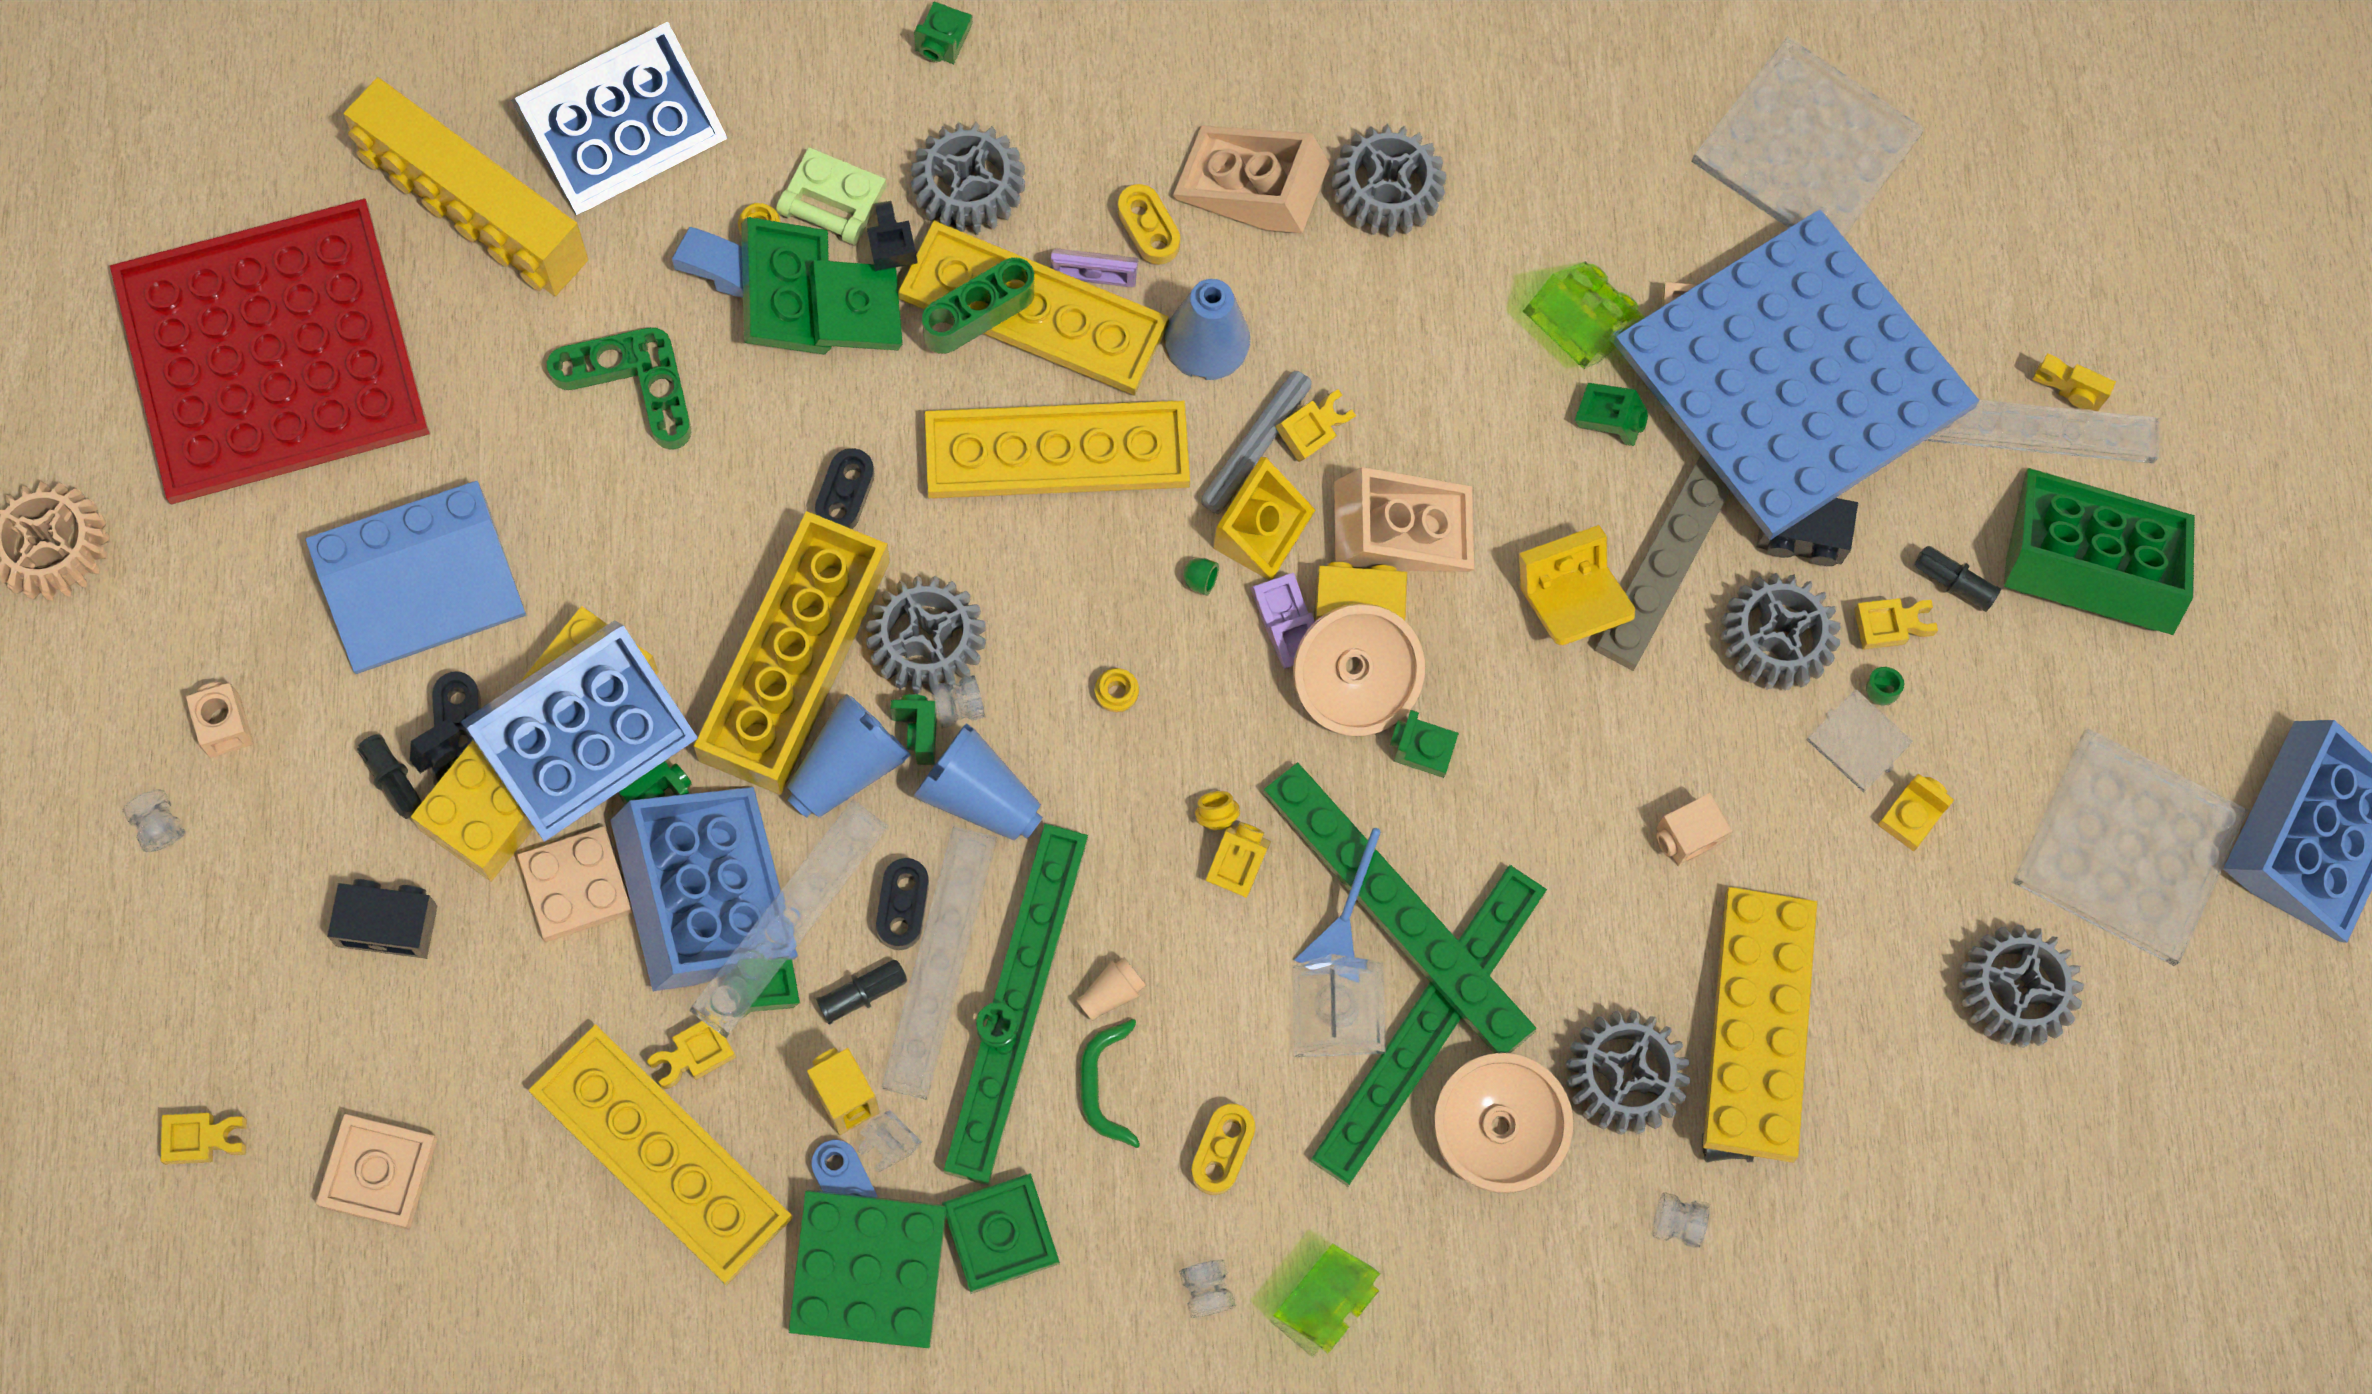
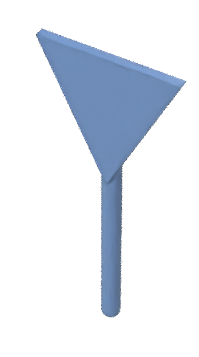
(1338, 936)

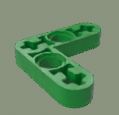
(634, 362)

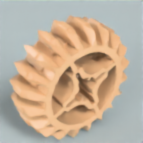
(59, 512)

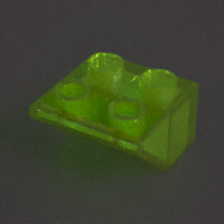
(1583, 312)
(1324, 1298)

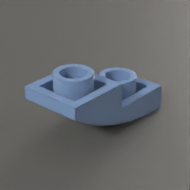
(711, 258)

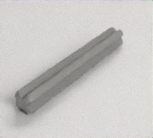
(1255, 442)

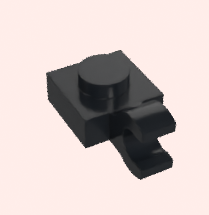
(891, 241)
(435, 749)

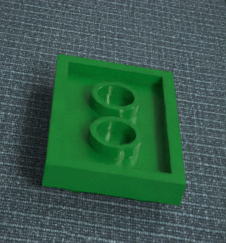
(779, 284)

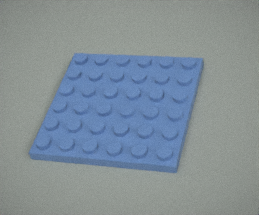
(1795, 373)

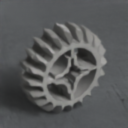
(947, 161)
(1382, 201)
(1770, 601)
(911, 643)
(2056, 993)
(1647, 1080)

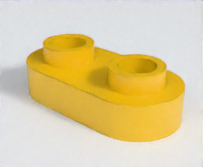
(1149, 227)
(1223, 1150)

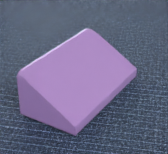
(1096, 267)

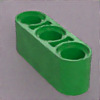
(971, 323)

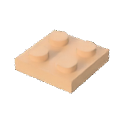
(575, 884)
(376, 1171)

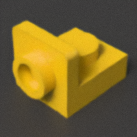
(1916, 811)
(1238, 858)

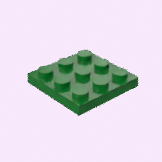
(867, 1269)

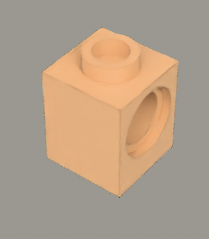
(227, 735)
(1692, 830)

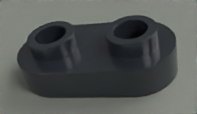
(843, 493)
(443, 709)
(902, 905)

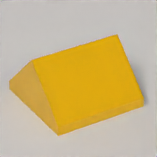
(1263, 521)

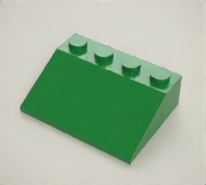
(2102, 552)

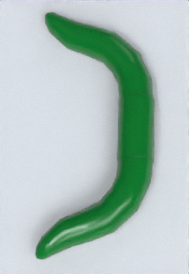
(1090, 1086)

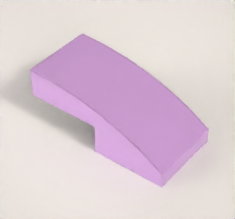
(1283, 615)

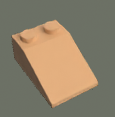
(1254, 176)
(1403, 522)

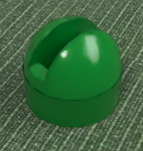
(1201, 575)
(1882, 684)

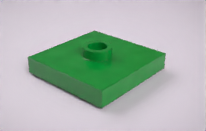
(855, 305)
(1000, 1233)

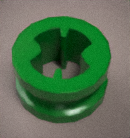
(984, 1032)

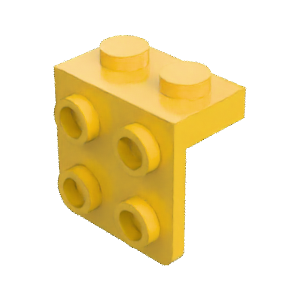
(1574, 587)

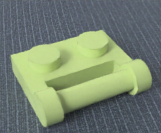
(836, 185)

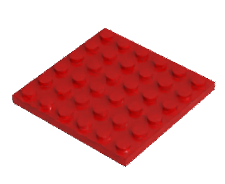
(268, 351)

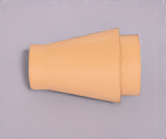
(1111, 989)

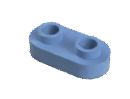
(849, 1178)

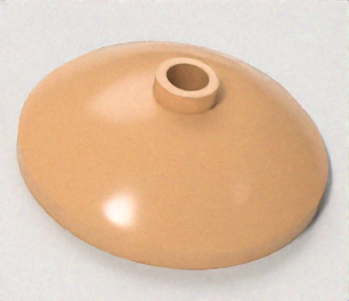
(1382, 684)
(1529, 1103)

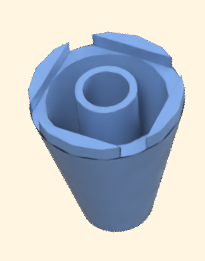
(1208, 332)
(844, 759)
(980, 788)

